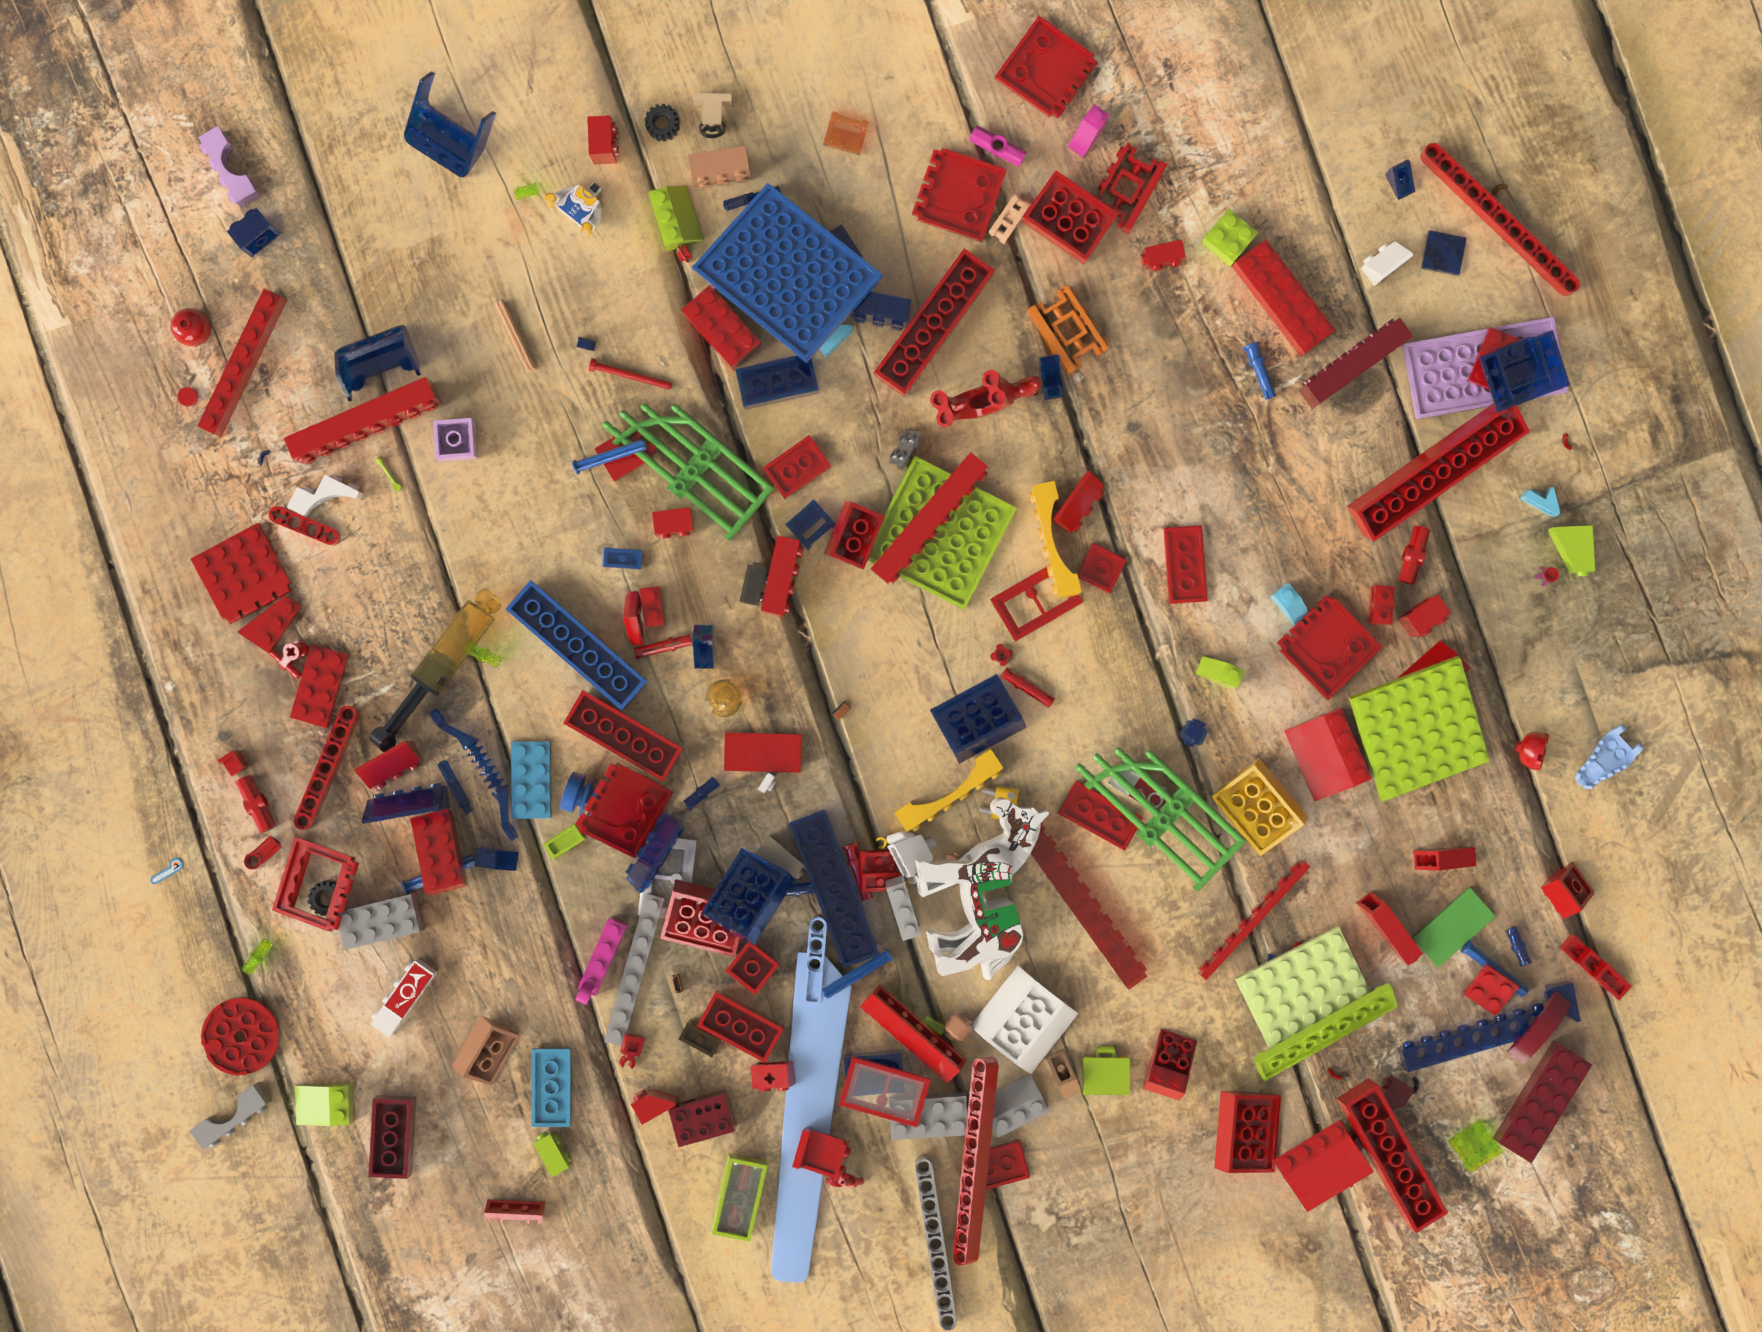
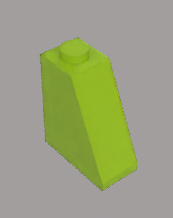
(1575, 547)
(1220, 672)

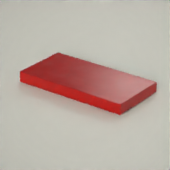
(1185, 564)
(762, 752)
(1097, 815)

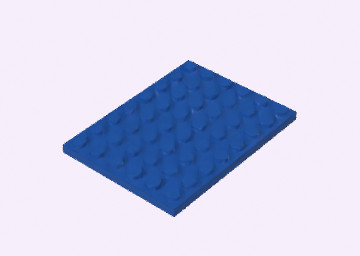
(787, 272)

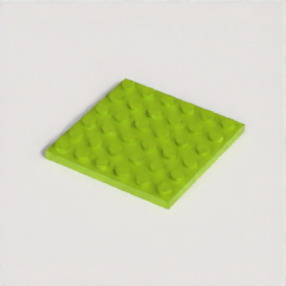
(962, 547)
(1419, 728)

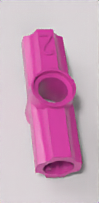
(986, 140)

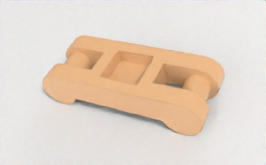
(1009, 218)

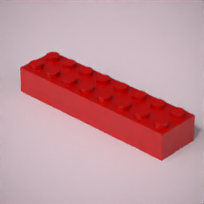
(934, 322)
(363, 421)
(1392, 1155)

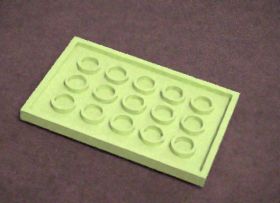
(1302, 986)

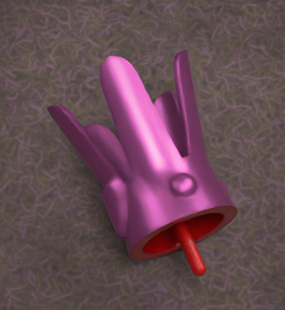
(1549, 575)

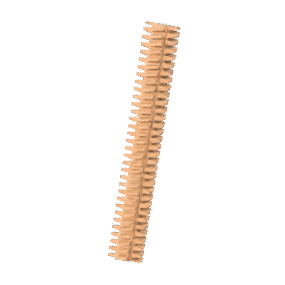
(512, 331)

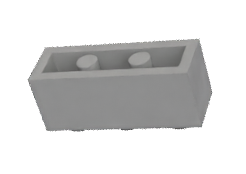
(903, 908)

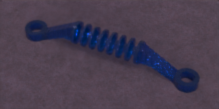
(501, 792)

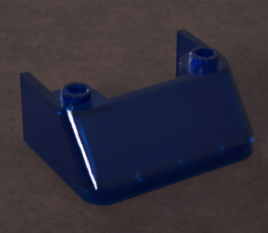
(374, 356)

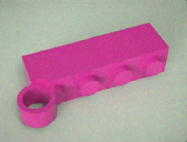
(601, 959)

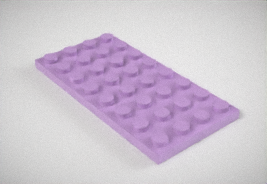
(1442, 366)

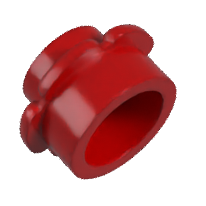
(684, 254)

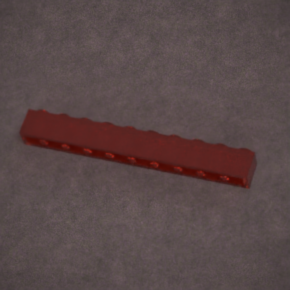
(1087, 911)

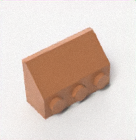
(485, 1051)

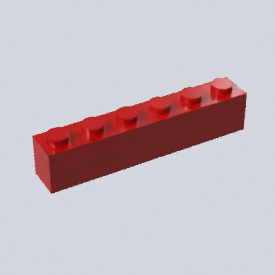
(913, 1033)

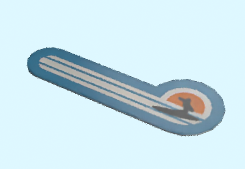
(175, 866)

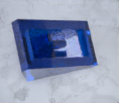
(1401, 179)

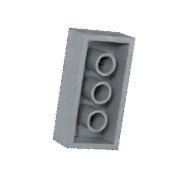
(380, 921)
(941, 1117)

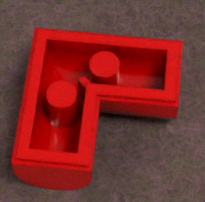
(632, 618)

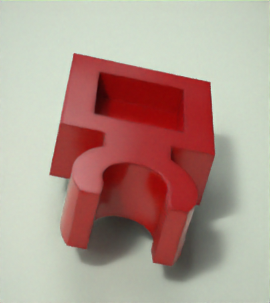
(631, 1047)

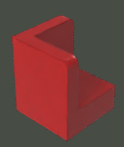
(234, 762)

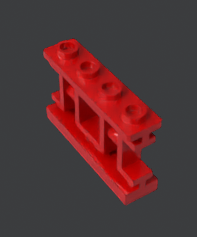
(1140, 194)

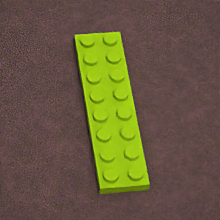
(1325, 1032)

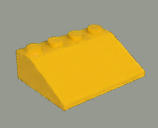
(1260, 807)

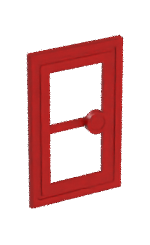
(1031, 593)

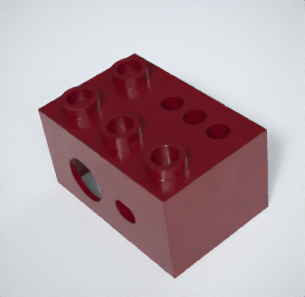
(702, 1118)

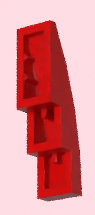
(1595, 967)

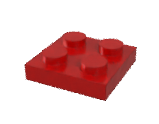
(1491, 989)

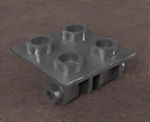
(908, 442)

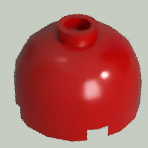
(190, 327)
(1533, 749)

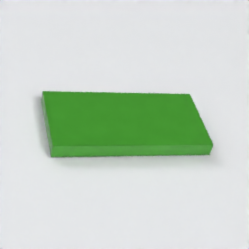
(1453, 927)

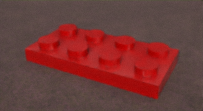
(319, 686)

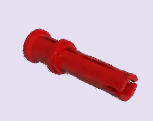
(853, 861)

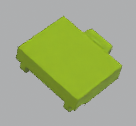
(1106, 1075)

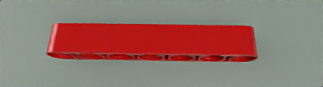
(319, 773)

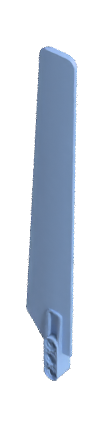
(816, 1054)

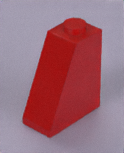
(1444, 858)

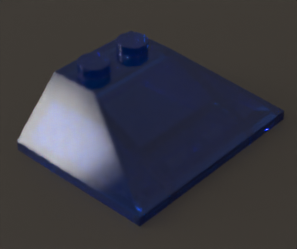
(1524, 370)

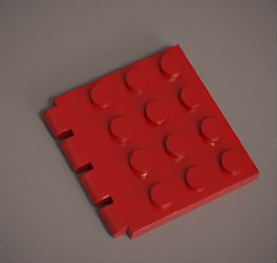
(1046, 68)
(959, 194)
(242, 573)
(1328, 646)
(623, 809)

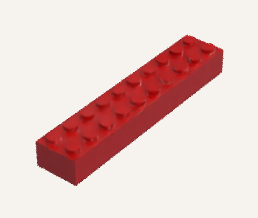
(1437, 470)

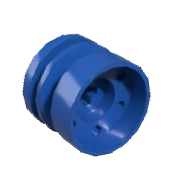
(577, 793)

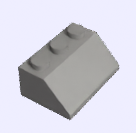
(1017, 1105)

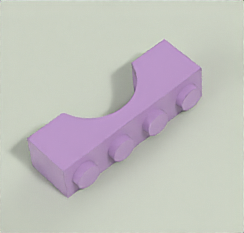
(218, 147)

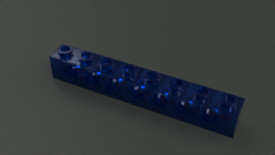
(1486, 1041)

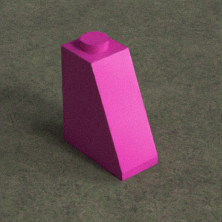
(1089, 130)

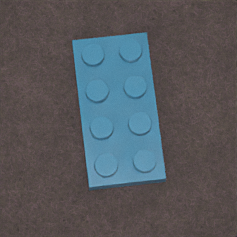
(531, 780)
(551, 1087)

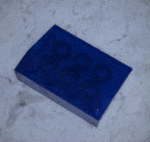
(978, 718)
(406, 804)
(655, 852)
(748, 896)

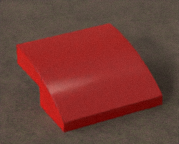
(875, 869)

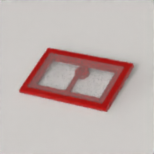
(884, 1091)

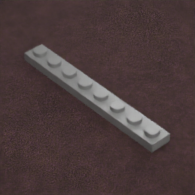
(634, 969)

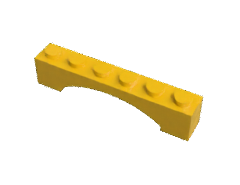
(1065, 582)
(985, 767)

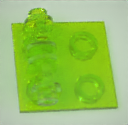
(1475, 1146)

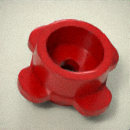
(1006, 654)

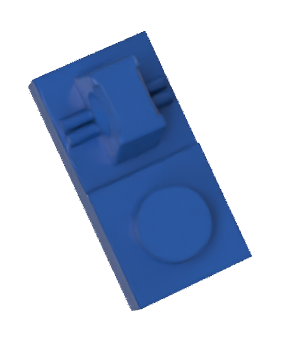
(621, 558)

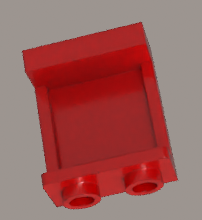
(822, 1153)

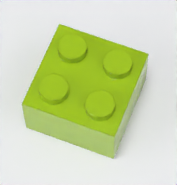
(1229, 237)

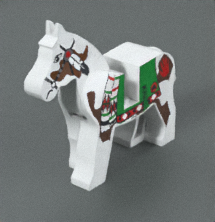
(993, 924)

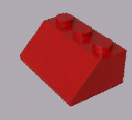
(1079, 503)
(854, 535)
(1436, 654)
(390, 765)

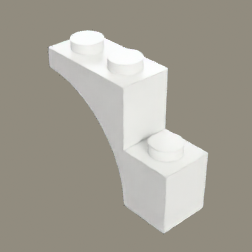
(306, 502)

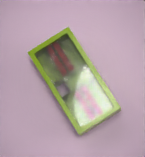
(739, 1197)

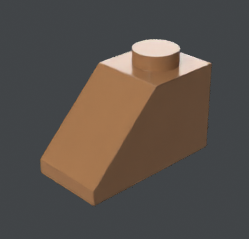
(1063, 1074)

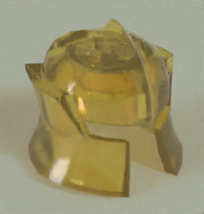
(724, 698)

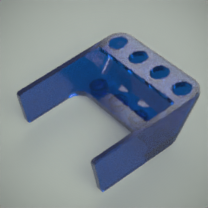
(441, 136)

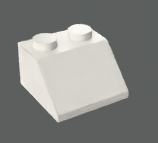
(1385, 262)

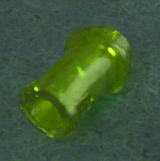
(526, 191)
(936, 1026)

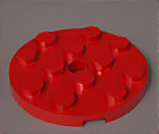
(220, 1039)

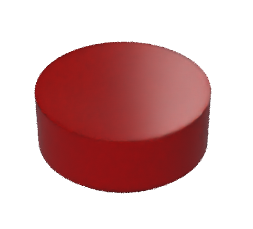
(187, 396)

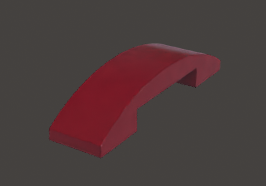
(1540, 1029)

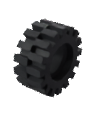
(656, 112)
(315, 896)

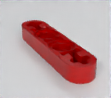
(304, 526)

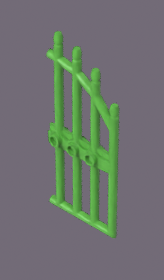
(694, 469)
(1167, 814)

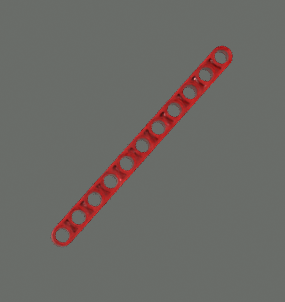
(1509, 221)
(975, 1160)

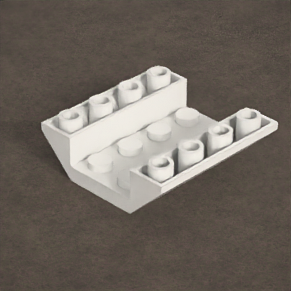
(1023, 1020)

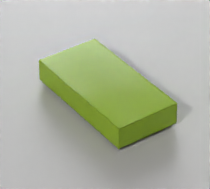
(564, 841)

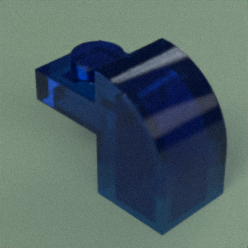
(1050, 377)

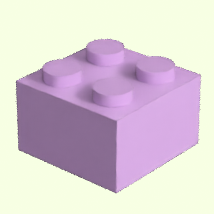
(455, 439)

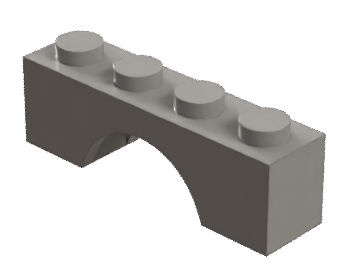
(210, 1130)

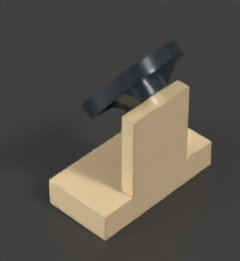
(712, 112)

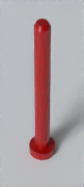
(594, 365)

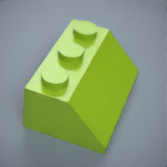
(675, 216)

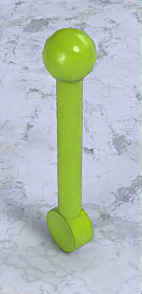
(397, 487)

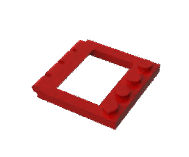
(293, 879)

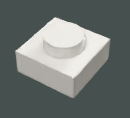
(768, 783)

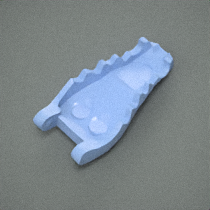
(1608, 758)

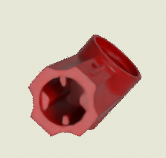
(264, 852)

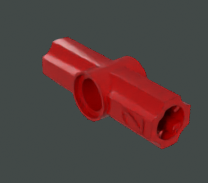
(1414, 555)
(255, 803)

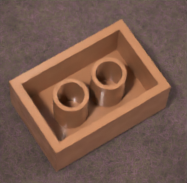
(720, 167)

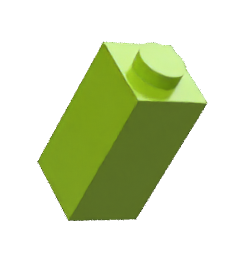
(551, 1152)

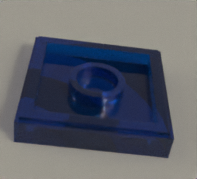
(1443, 253)

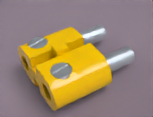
(1008, 793)

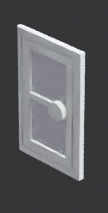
(677, 866)

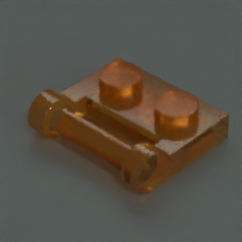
(844, 139)

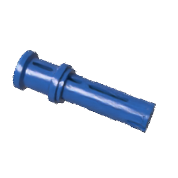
(1257, 362)

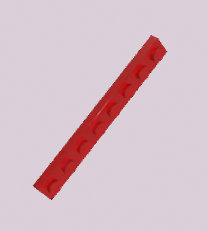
(1258, 913)

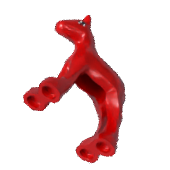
(983, 400)

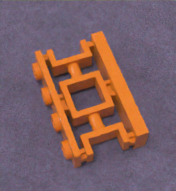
(1054, 338)

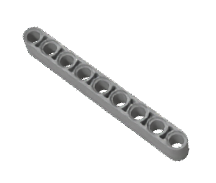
(935, 1251)

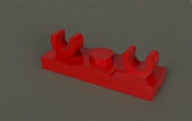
(514, 1210)

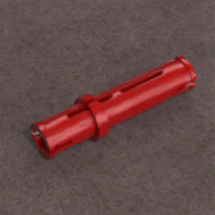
(640, 652)
(1024, 685)

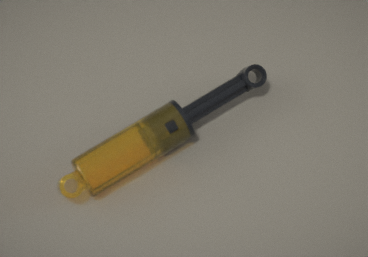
(442, 661)

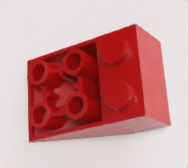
(1170, 1065)

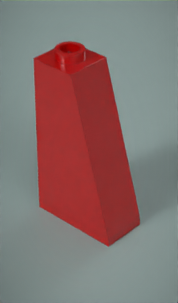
(1389, 928)

